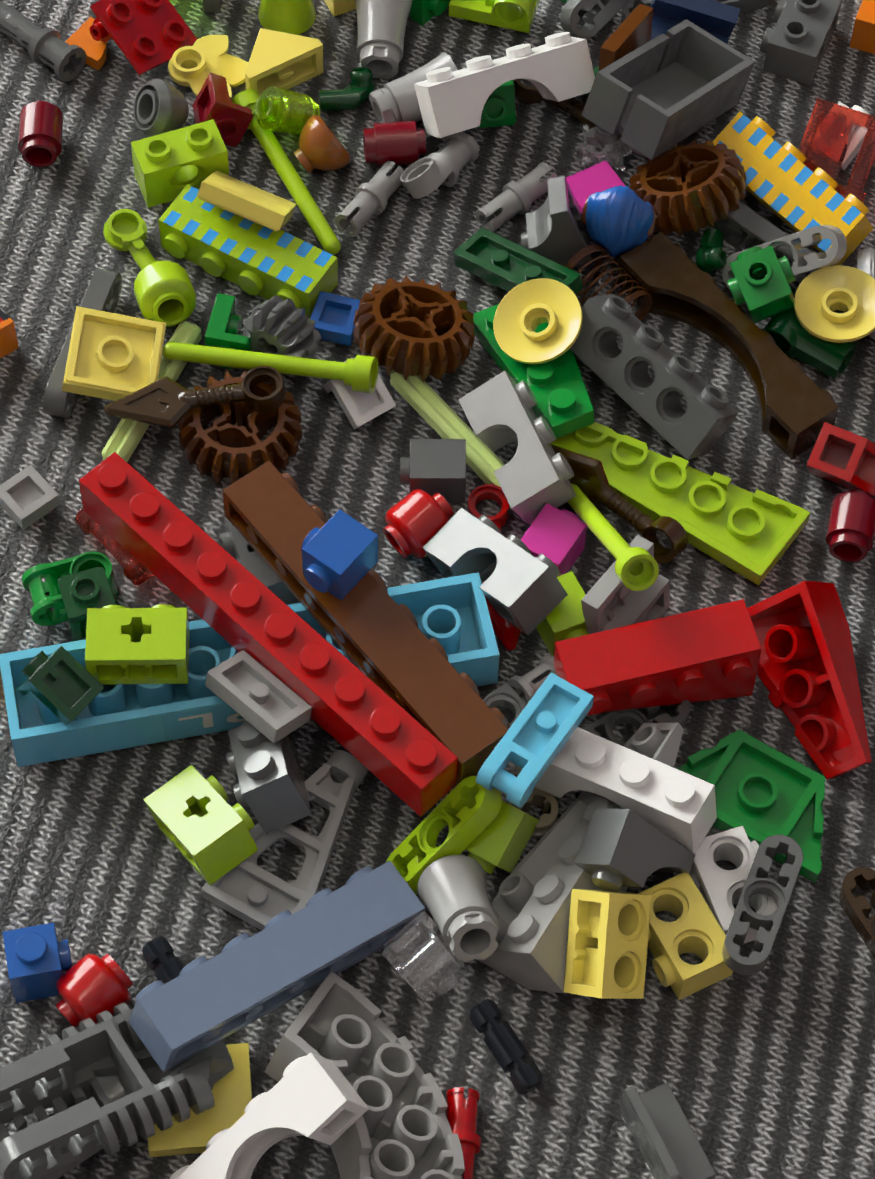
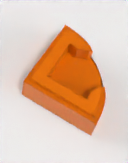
(94, 49)

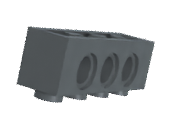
(656, 401)

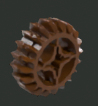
(691, 186)
(414, 328)
(233, 443)

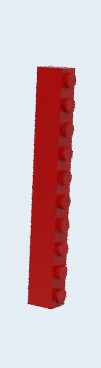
(268, 630)

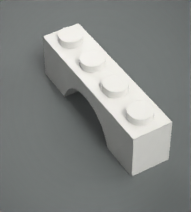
(455, 100)
(657, 792)
(306, 1102)

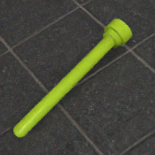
(290, 176)
(358, 372)
(633, 564)

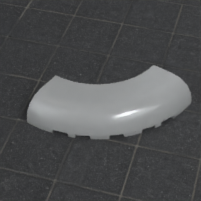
(406, 1121)

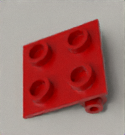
(142, 29)

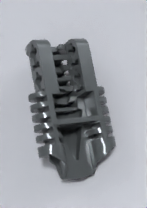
(100, 1093)

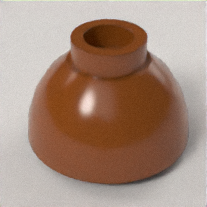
(320, 147)

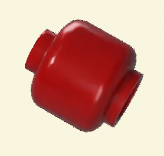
(415, 522)
(91, 988)

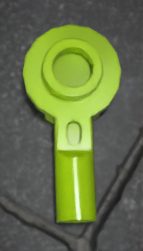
(128, 232)

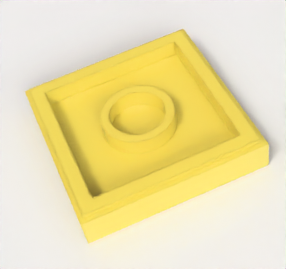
(246, 200)
(112, 354)
(230, 1098)

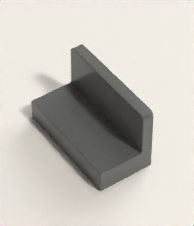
(664, 1134)

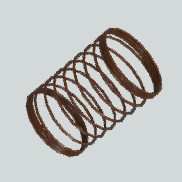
(579, 255)

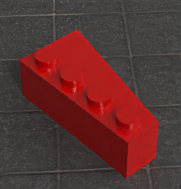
(665, 659)

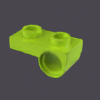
(507, 14)

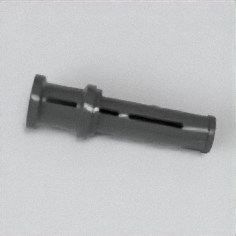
(42, 44)

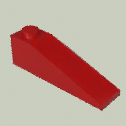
(813, 673)

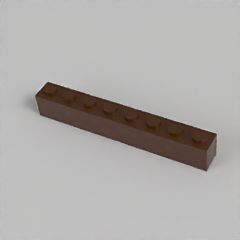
(367, 622)

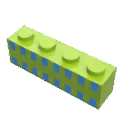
(246, 252)

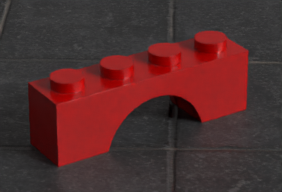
(844, 459)

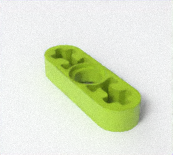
(466, 811)

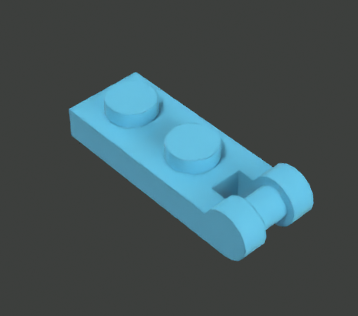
(535, 738)

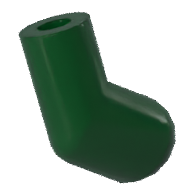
(710, 255)

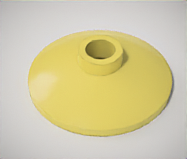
(832, 290)
(526, 308)

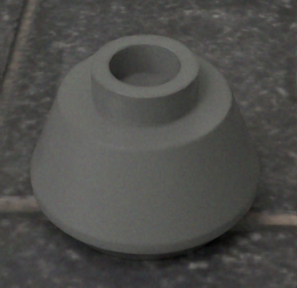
(159, 108)

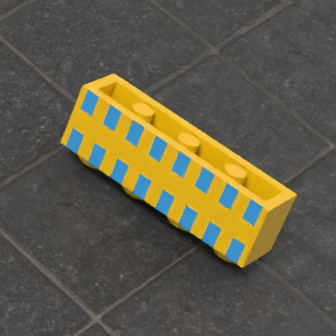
(789, 187)

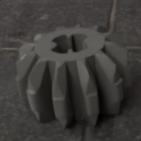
(282, 329)

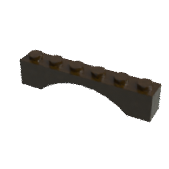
(788, 399)

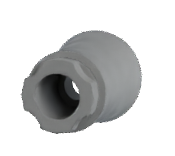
(381, 34)
(398, 98)
(458, 900)

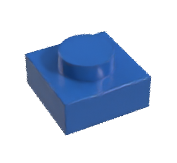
(335, 317)

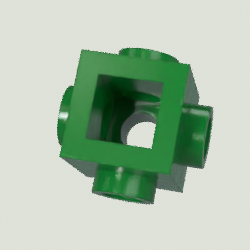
(762, 282)

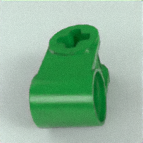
(52, 572)

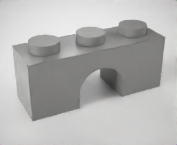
(535, 475)

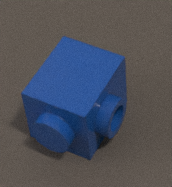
(338, 554)
(35, 961)

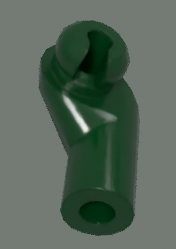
(352, 95)

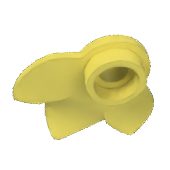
(208, 54)

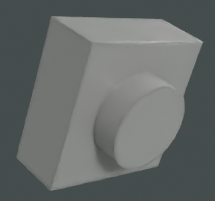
(28, 497)

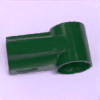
(796, 341)

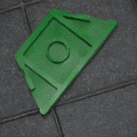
(764, 794)

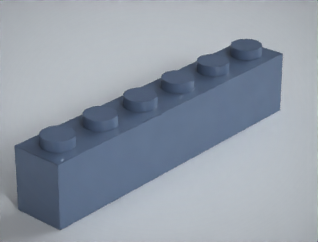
(272, 966)

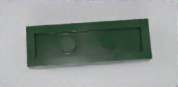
(509, 263)

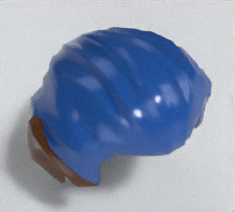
(618, 219)

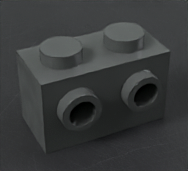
(799, 38)
(267, 778)

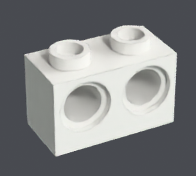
(724, 887)

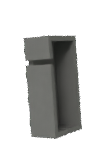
(667, 89)

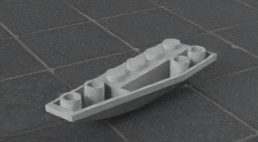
(537, 894)

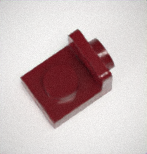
(216, 104)

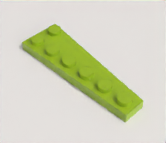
(720, 519)

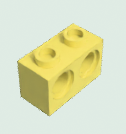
(692, 932)
(607, 944)

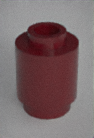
(40, 133)
(393, 142)
(851, 526)

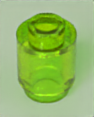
(284, 110)

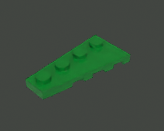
(555, 384)

